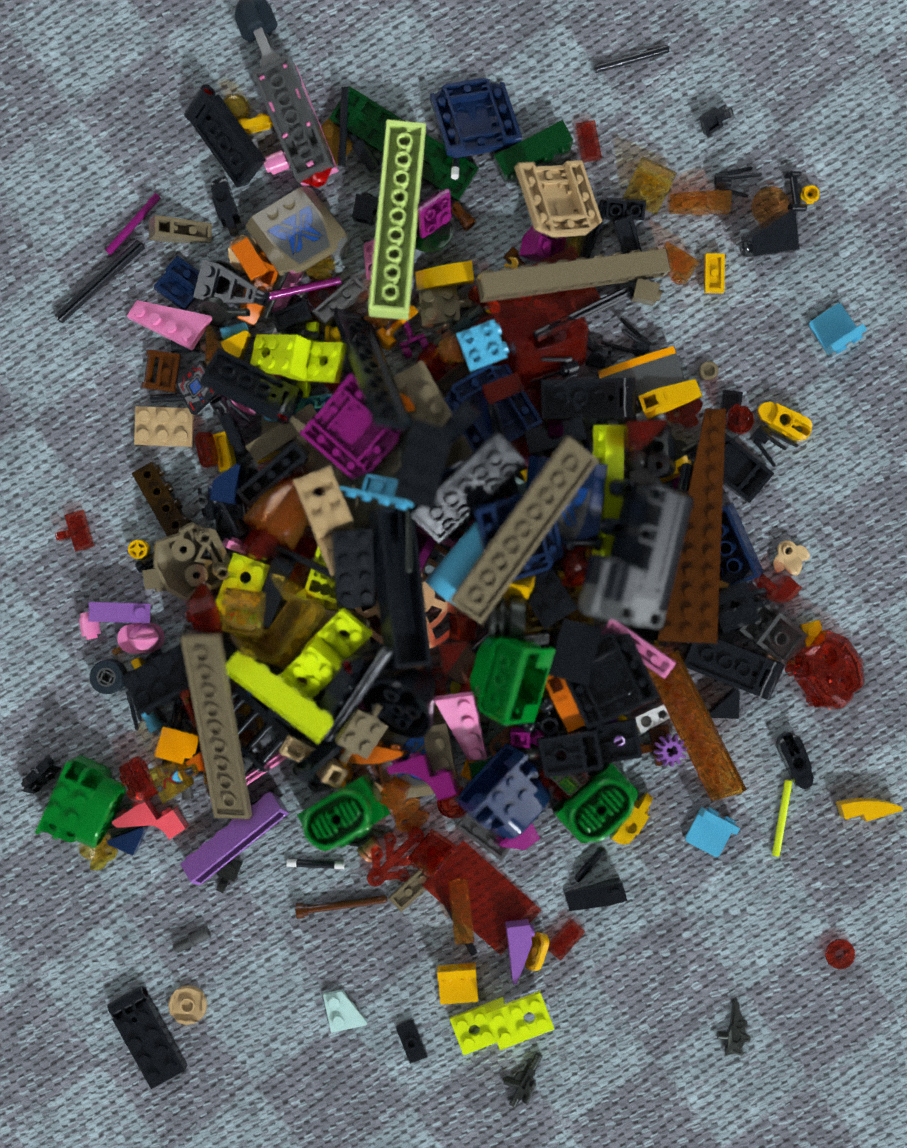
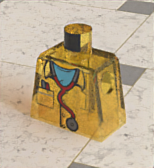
(172, 778)

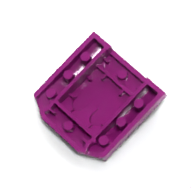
(347, 433)

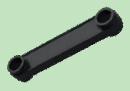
(317, 759)

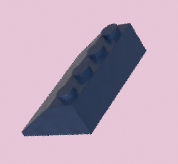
(737, 554)

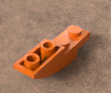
(263, 282)
(564, 703)
(380, 754)

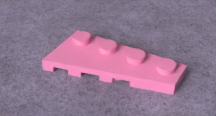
(173, 323)
(463, 720)

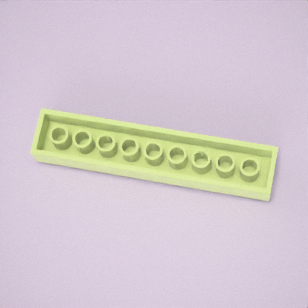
(397, 220)

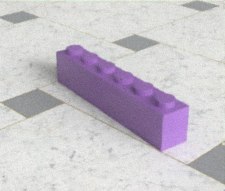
(233, 839)

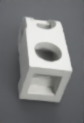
(651, 717)

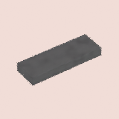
(341, 299)
(481, 835)

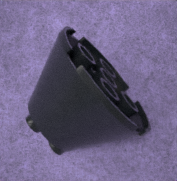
(406, 700)

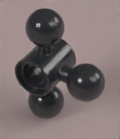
(546, 706)

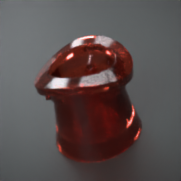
(574, 565)

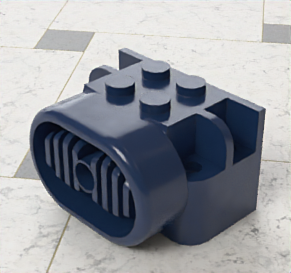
(505, 794)

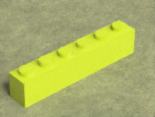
(279, 696)

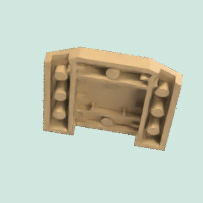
(559, 198)

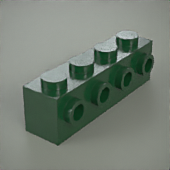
(536, 148)

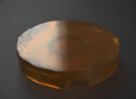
(763, 205)

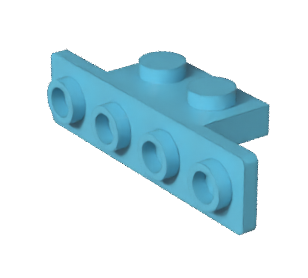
(378, 489)

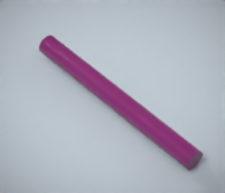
(132, 224)
(304, 288)

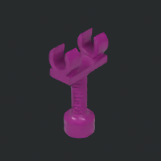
(412, 339)

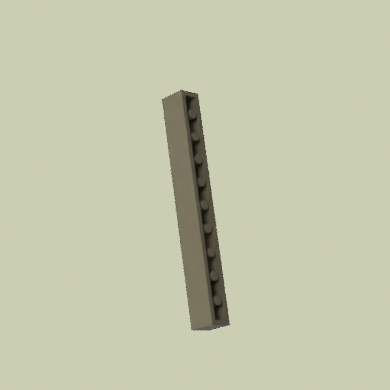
(572, 275)

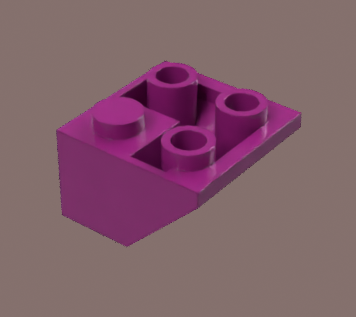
(434, 212)
(539, 246)
(521, 842)

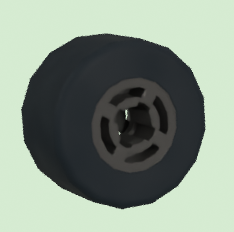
(112, 681)

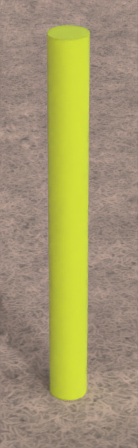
(782, 818)

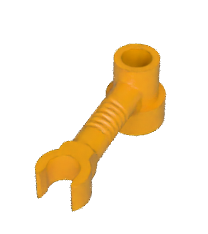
(386, 336)

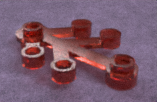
(393, 859)

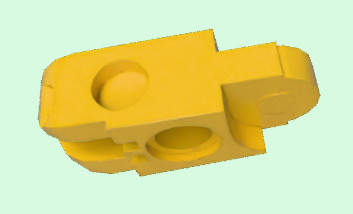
(770, 414)
(633, 825)

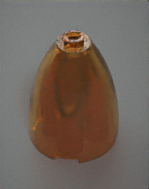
(280, 512)

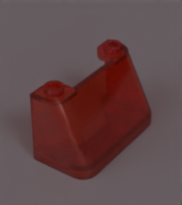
(527, 361)

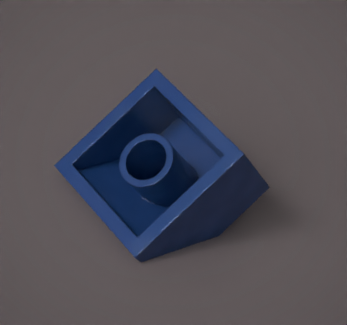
(227, 484)

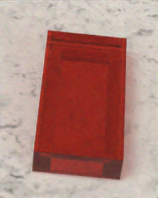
(503, 388)

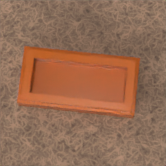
(249, 259)

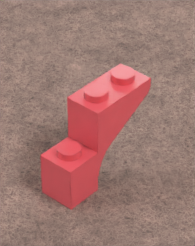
(145, 814)

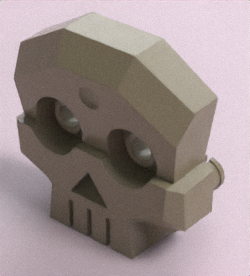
(177, 567)

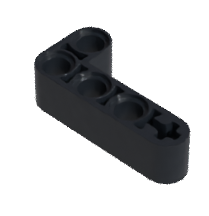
(282, 567)

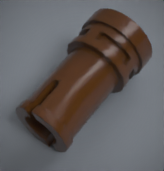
(466, 220)

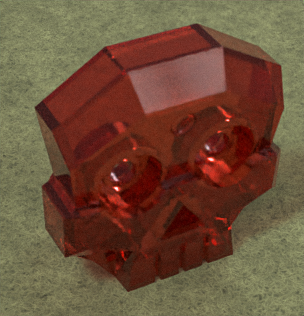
(821, 675)

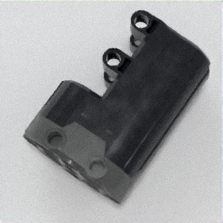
(644, 556)

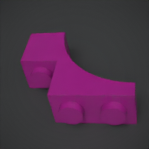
(441, 783)

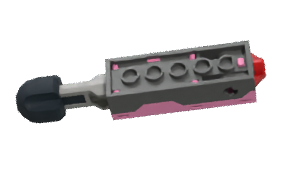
(286, 99)

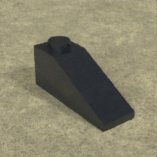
(596, 895)

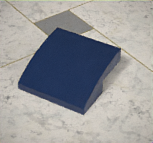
(178, 283)

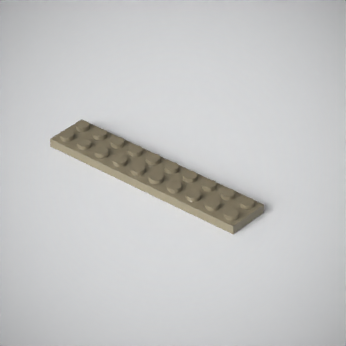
(524, 530)
(216, 725)

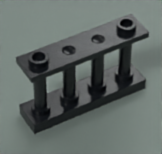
(258, 709)

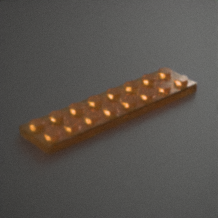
(698, 731)

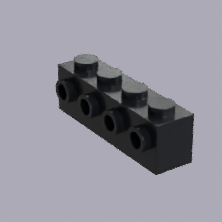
(279, 467)

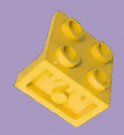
(457, 983)

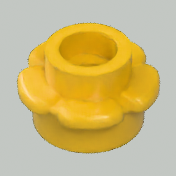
(814, 194)

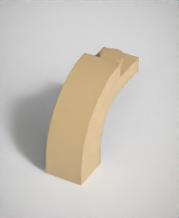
(296, 749)

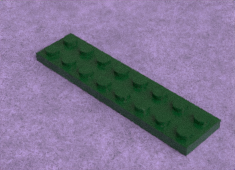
(369, 123)

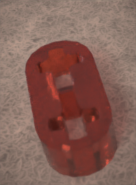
(206, 449)

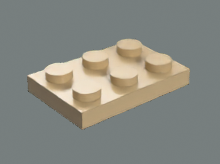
(163, 426)

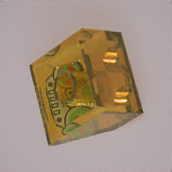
(650, 182)
(243, 611)

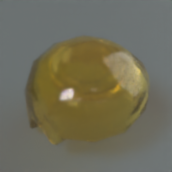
(238, 105)

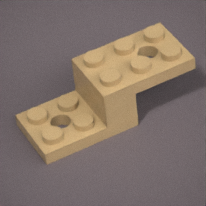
(324, 512)

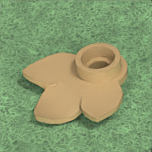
(792, 560)

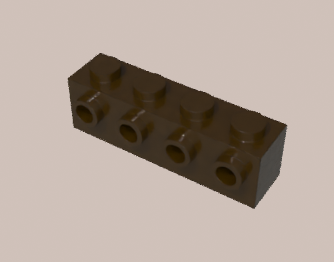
(160, 498)

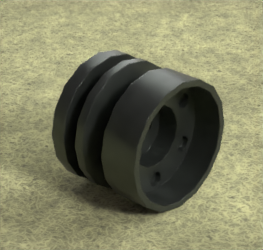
(508, 617)

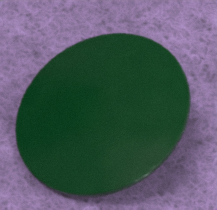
(436, 240)

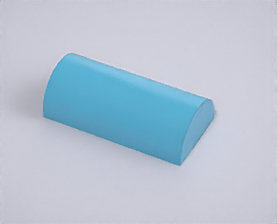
(456, 564)

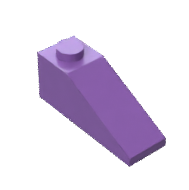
(119, 612)
(519, 944)

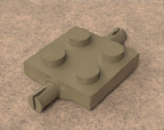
(439, 305)
(361, 733)

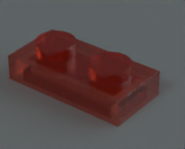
(588, 141)
(565, 939)

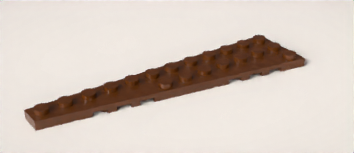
(695, 592)

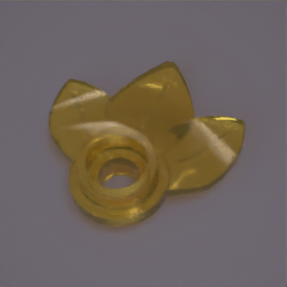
(98, 855)

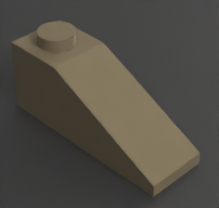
(179, 230)

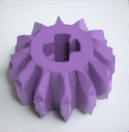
(668, 757)

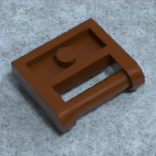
(167, 371)

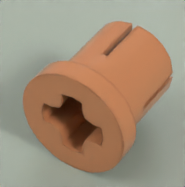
(364, 851)

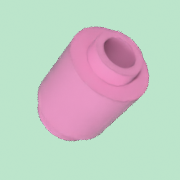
(276, 162)
(88, 628)

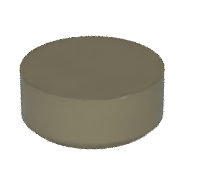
(708, 371)

